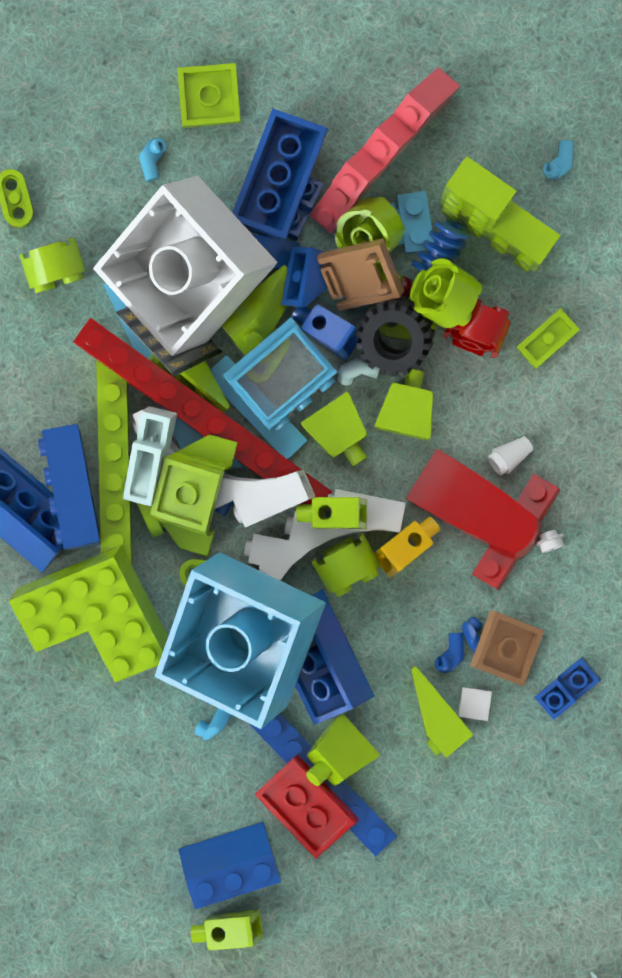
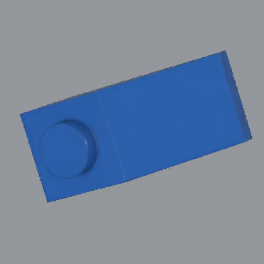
(303, 277)

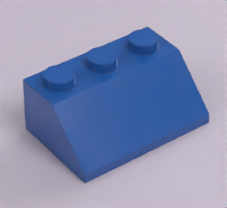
(229, 865)

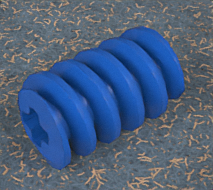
(445, 243)

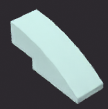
(148, 454)

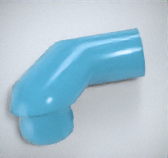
(149, 157)
(561, 164)
(216, 725)

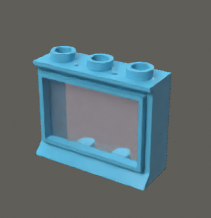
(280, 375)

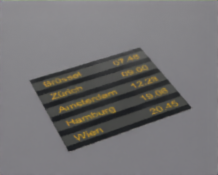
(177, 363)

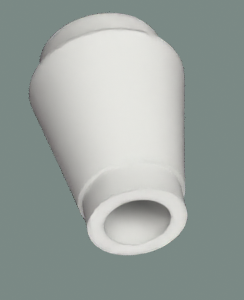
(508, 456)

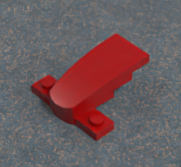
(484, 512)

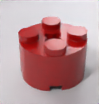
(483, 332)

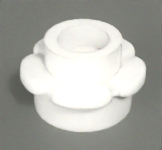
(550, 540)

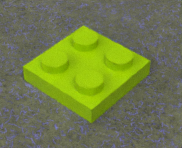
(209, 95)

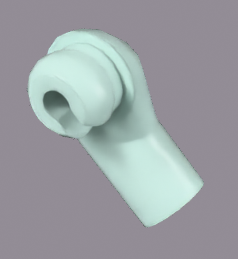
(354, 368)

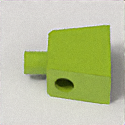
(407, 408)
(338, 429)
(346, 513)
(339, 752)
(240, 927)

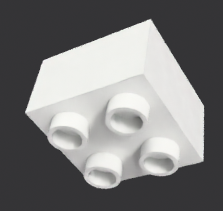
(184, 265)

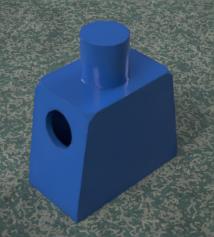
(336, 336)

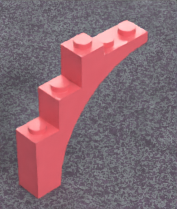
(383, 147)

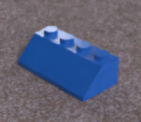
(279, 174)
(71, 488)
(27, 515)
(331, 673)

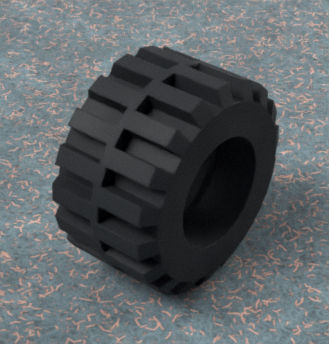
(385, 357)

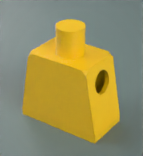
(398, 551)

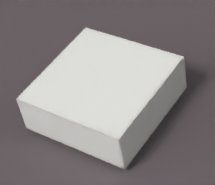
(474, 703)

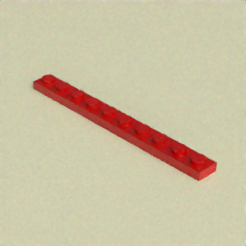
(188, 405)

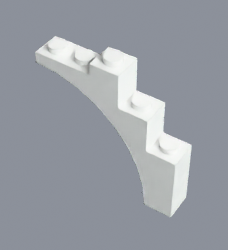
(256, 498)
(279, 555)

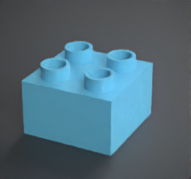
(239, 639)

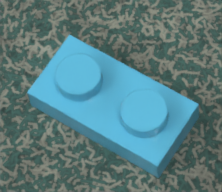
(416, 220)

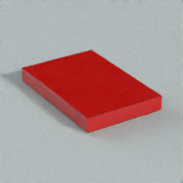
(306, 810)

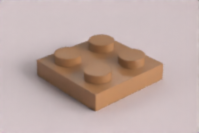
(507, 648)

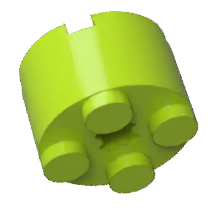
(370, 221)
(53, 264)
(445, 294)
(346, 564)

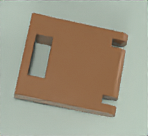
(354, 274)

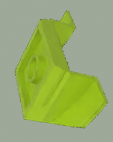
(190, 490)

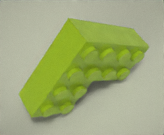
(488, 211)
(98, 598)

